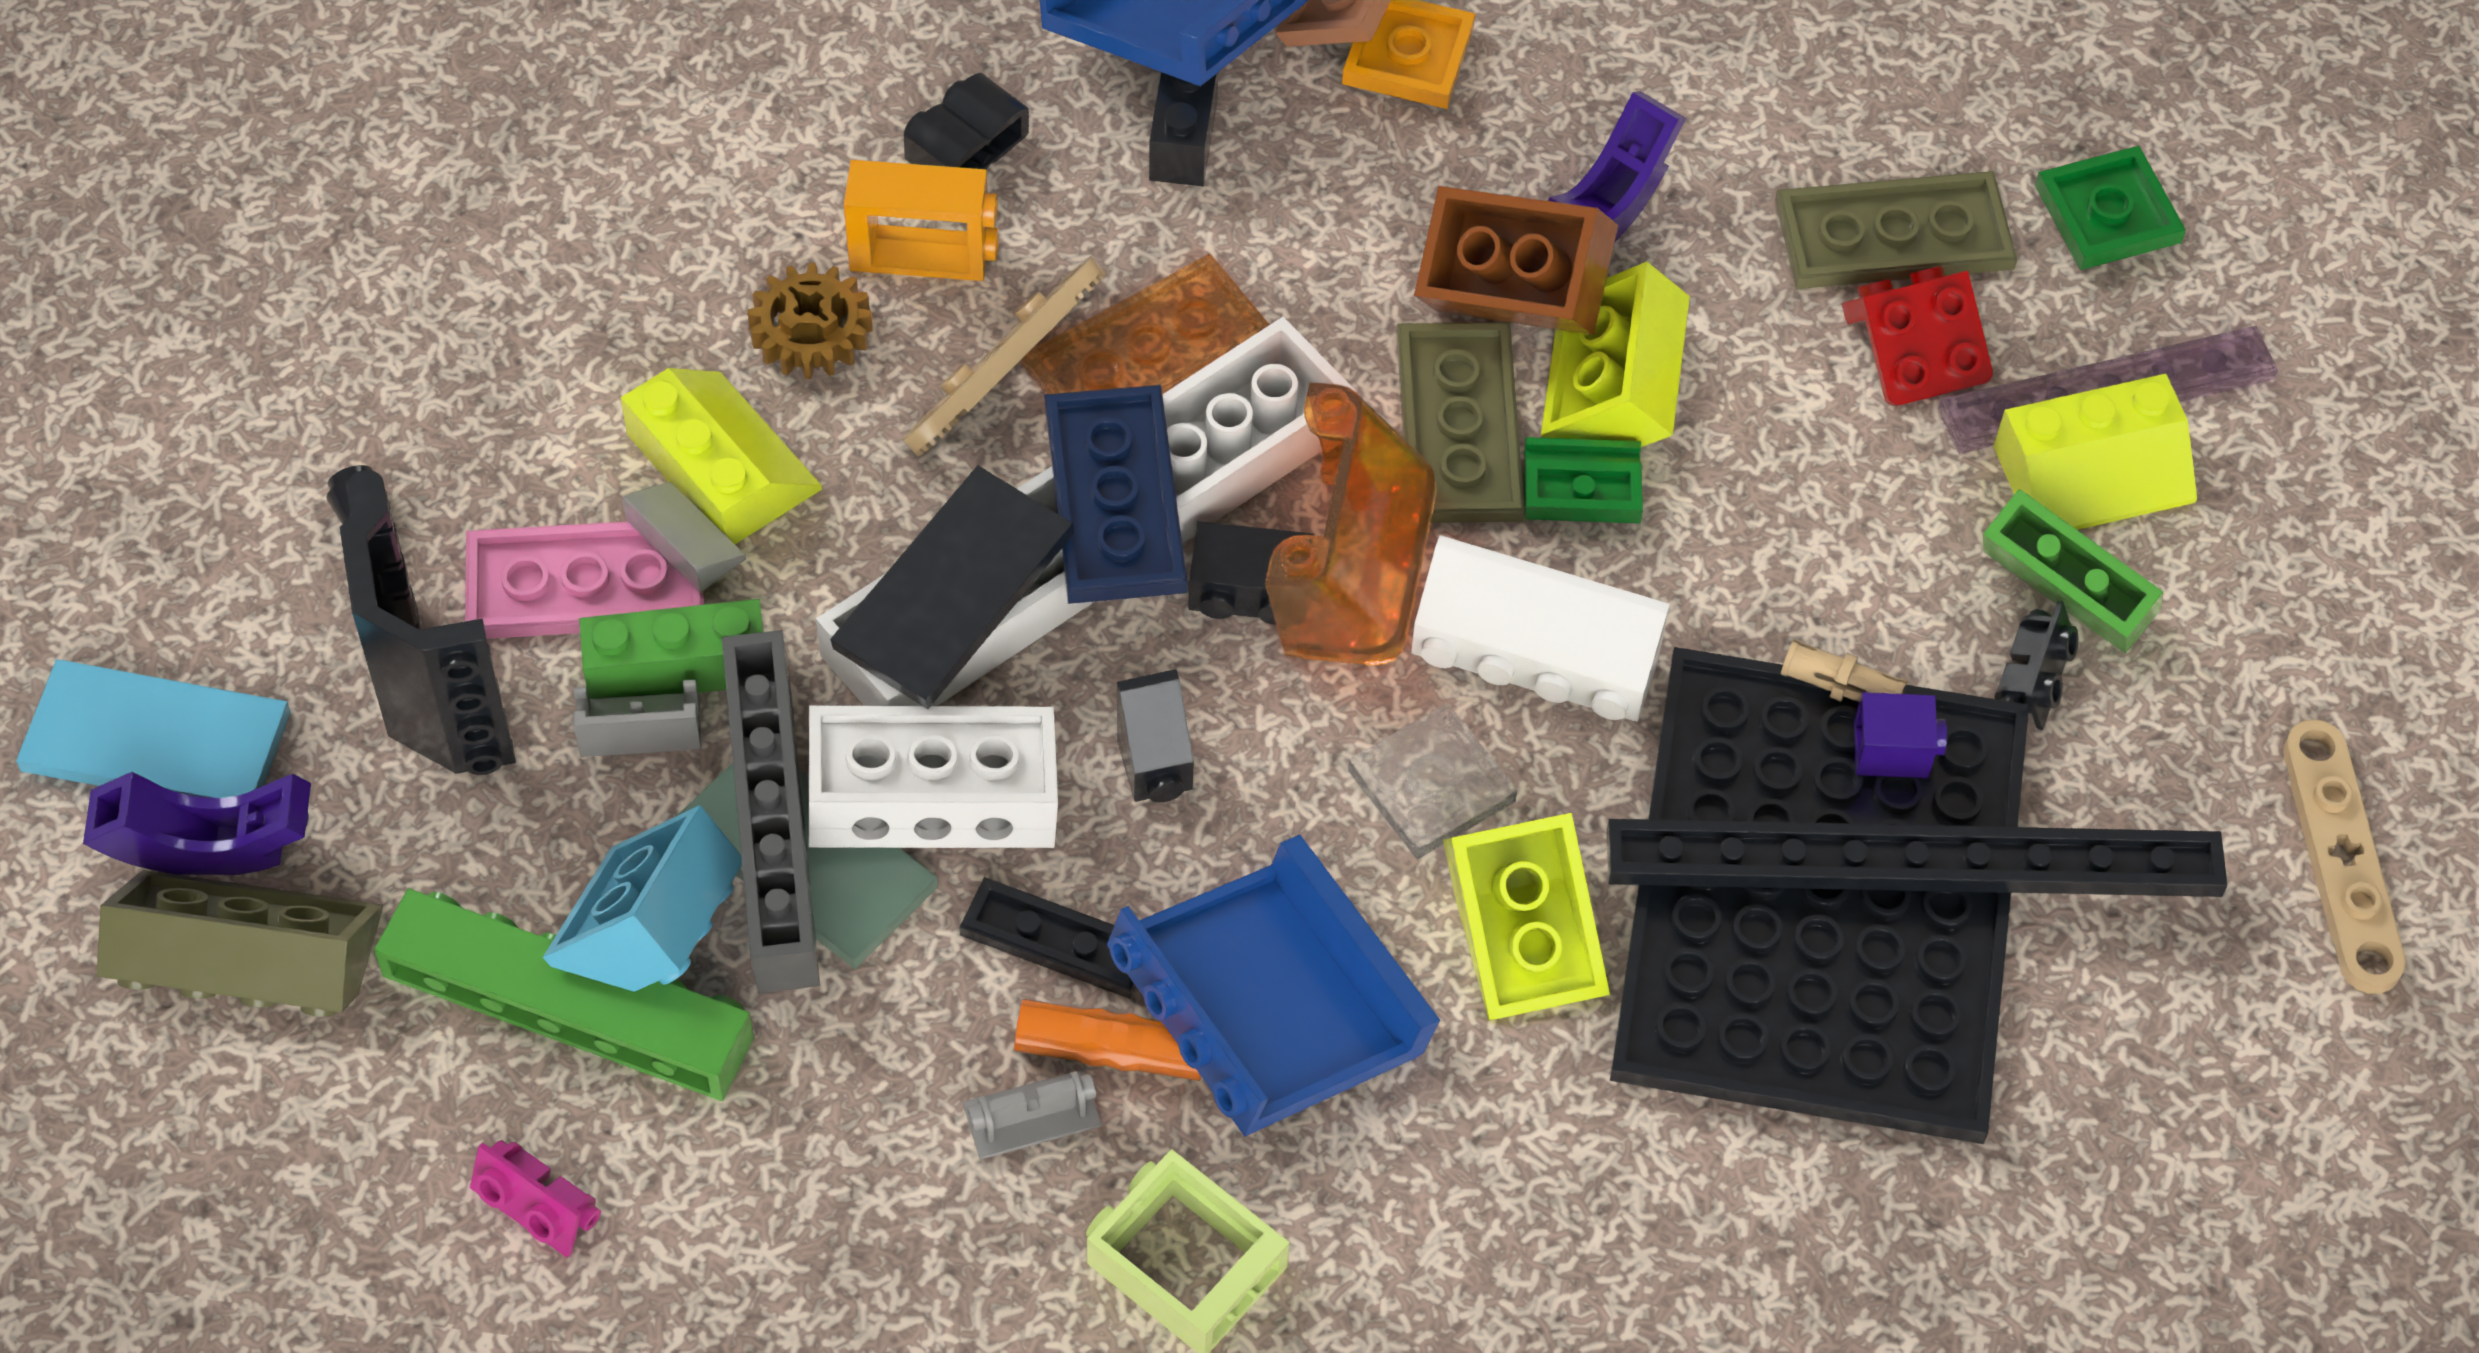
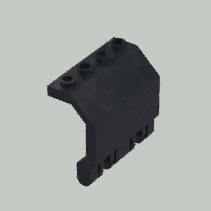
(429, 682)

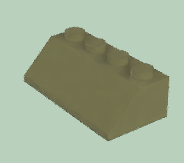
(236, 942)

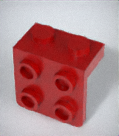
(1923, 335)

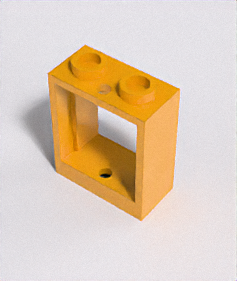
(922, 194)

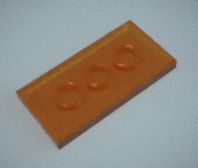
(1150, 336)

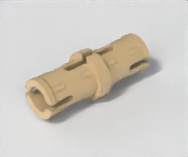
(1837, 674)

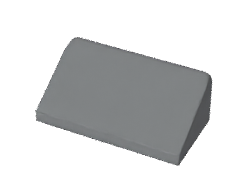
(682, 534)

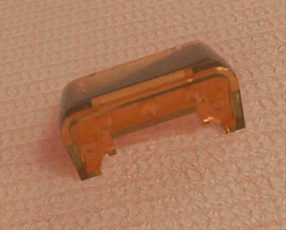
(1358, 583)

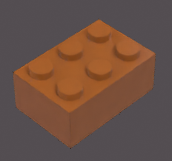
(1516, 259)

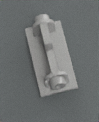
(1032, 1114)

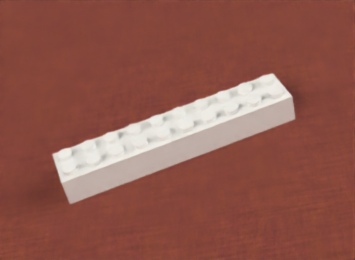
(1228, 439)

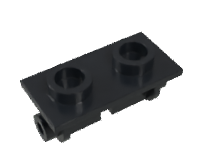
(2046, 646)

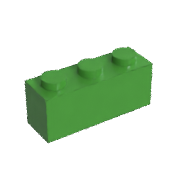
(2072, 570)
(662, 647)

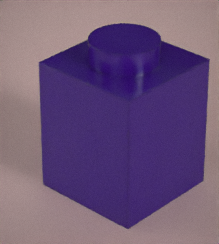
(1897, 735)

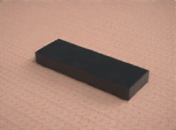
(1044, 935)

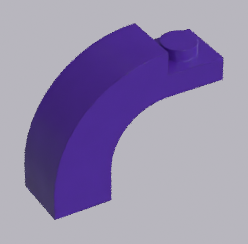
(1629, 163)
(194, 834)

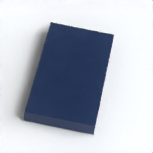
(1117, 492)

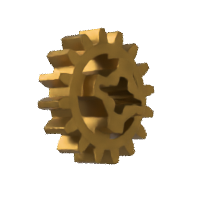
(810, 320)

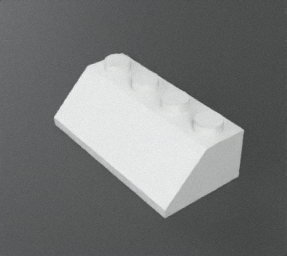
(1539, 629)

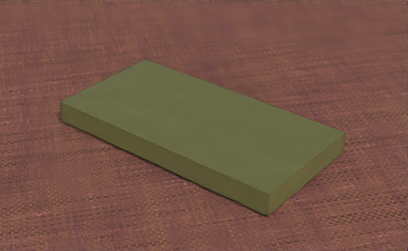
(1894, 229)
(1463, 417)

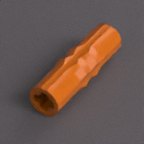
(1099, 1039)

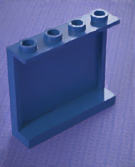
(1170, 36)
(1275, 989)

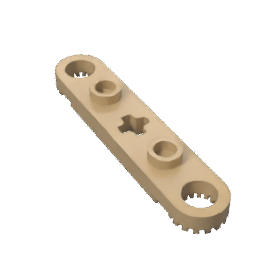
(969, 386)
(2351, 895)

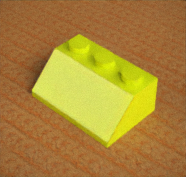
(1626, 373)
(716, 450)
(2101, 452)

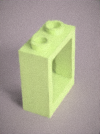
(1232, 1296)

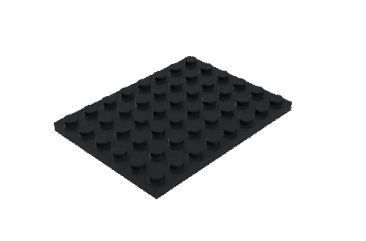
(1819, 995)

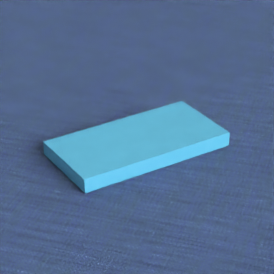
(174, 733)

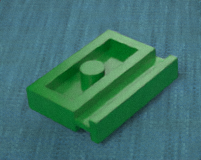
(1583, 480)

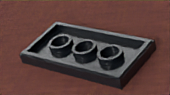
(952, 586)

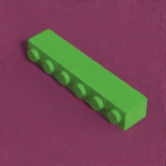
(503, 974)

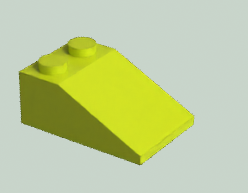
(1527, 916)

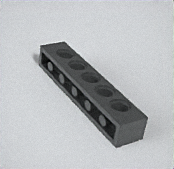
(770, 812)

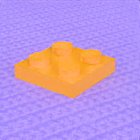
(1412, 53)

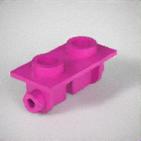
(512, 1181)

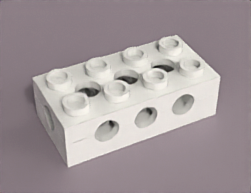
(932, 777)

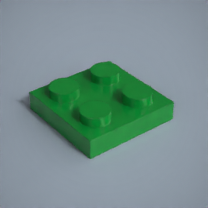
(2109, 207)

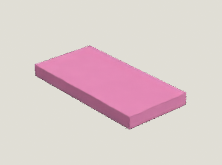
(553, 575)

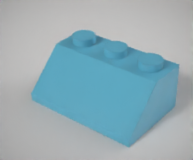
(648, 904)

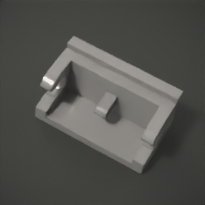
(637, 722)

